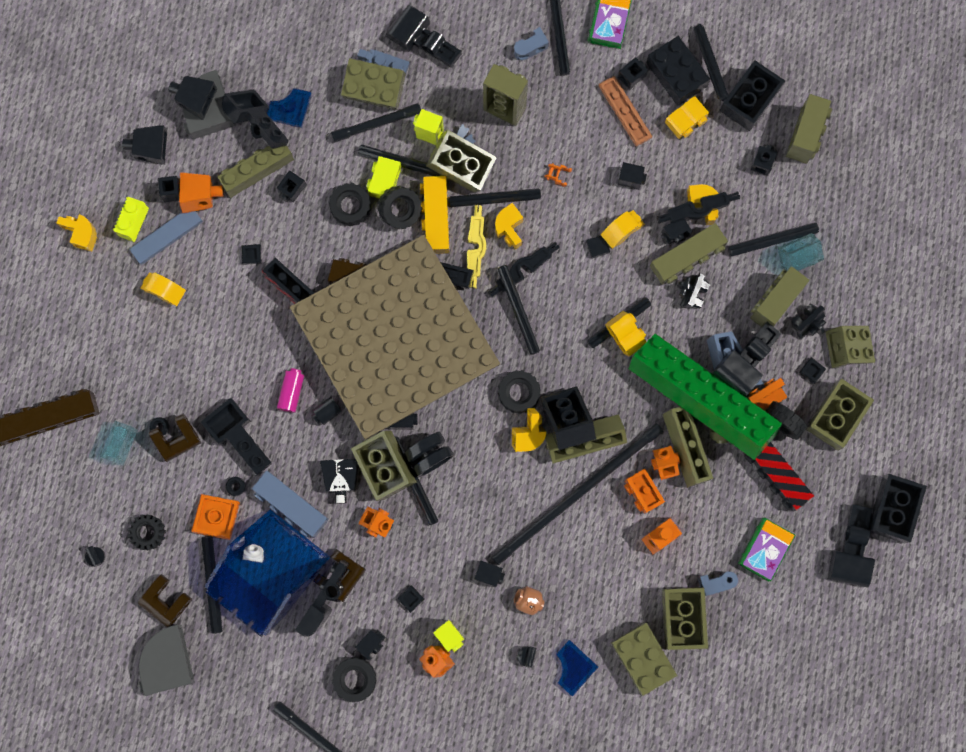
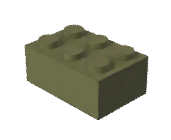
(373, 84)
(809, 129)
(461, 161)
(779, 297)
(839, 414)
(383, 465)
(684, 619)
(643, 659)

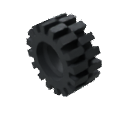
(135, 529)

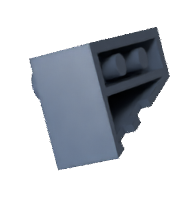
(720, 345)

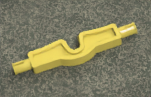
(476, 237)

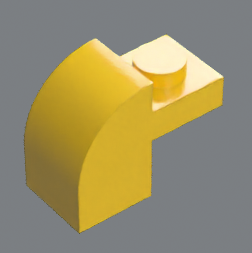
(696, 192)
(506, 222)
(622, 228)
(83, 234)
(163, 288)
(529, 437)

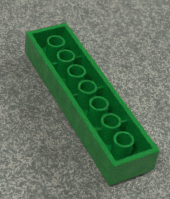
(704, 396)

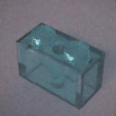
(801, 252)
(119, 443)

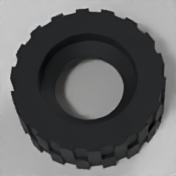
(345, 191)
(411, 215)
(519, 377)
(792, 424)
(369, 679)

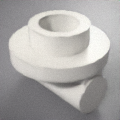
(253, 553)

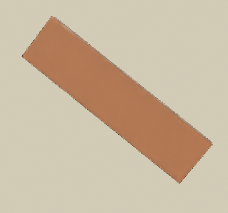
(625, 111)

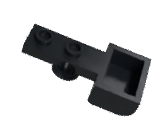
(412, 30)
(250, 107)
(739, 368)
(228, 424)
(850, 564)
(319, 611)

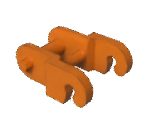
(552, 166)

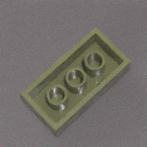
(505, 94)

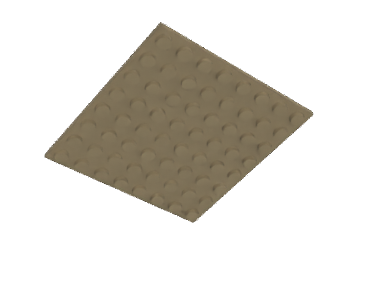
(394, 336)

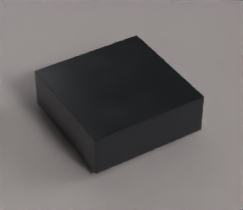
(597, 246)
(251, 254)
(812, 370)
(410, 598)

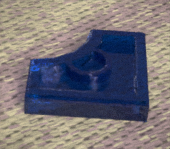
(291, 109)
(575, 667)

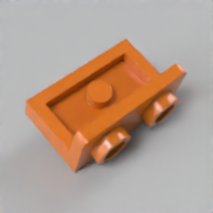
(772, 392)
(644, 491)

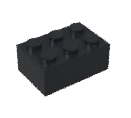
(678, 70)
(752, 95)
(568, 418)
(897, 508)

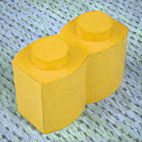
(687, 117)
(626, 333)

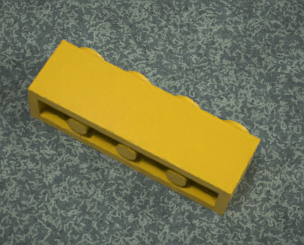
(436, 213)

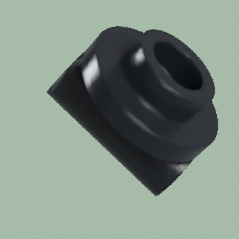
(94, 556)
(526, 656)

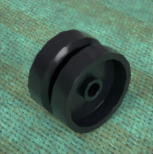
(429, 454)

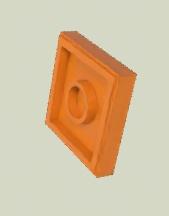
(215, 517)

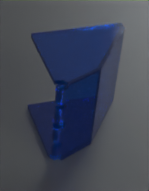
(266, 589)

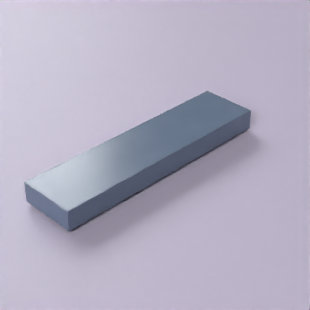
(165, 236)

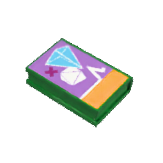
(609, 22)
(766, 549)

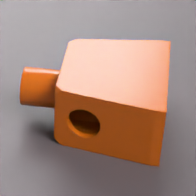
(197, 192)
(661, 536)

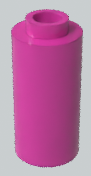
(290, 390)

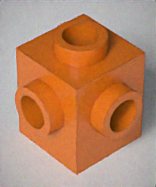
(663, 459)
(376, 522)
(436, 661)

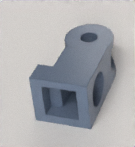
(527, 48)
(724, 582)

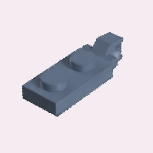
(383, 59)

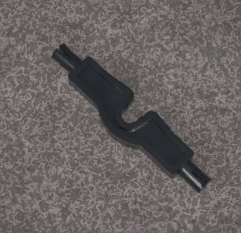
(688, 210)
(531, 262)

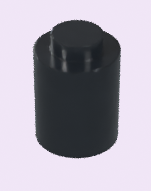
(326, 411)

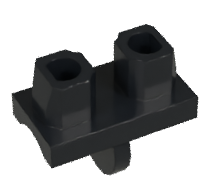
(690, 290)
(812, 324)

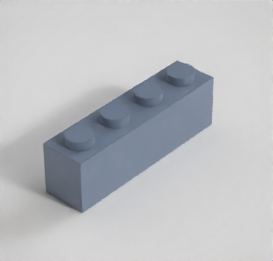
(290, 504)

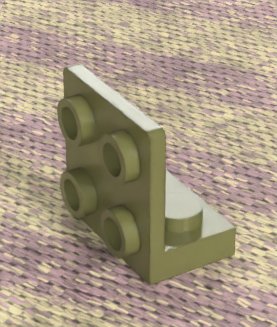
(850, 346)

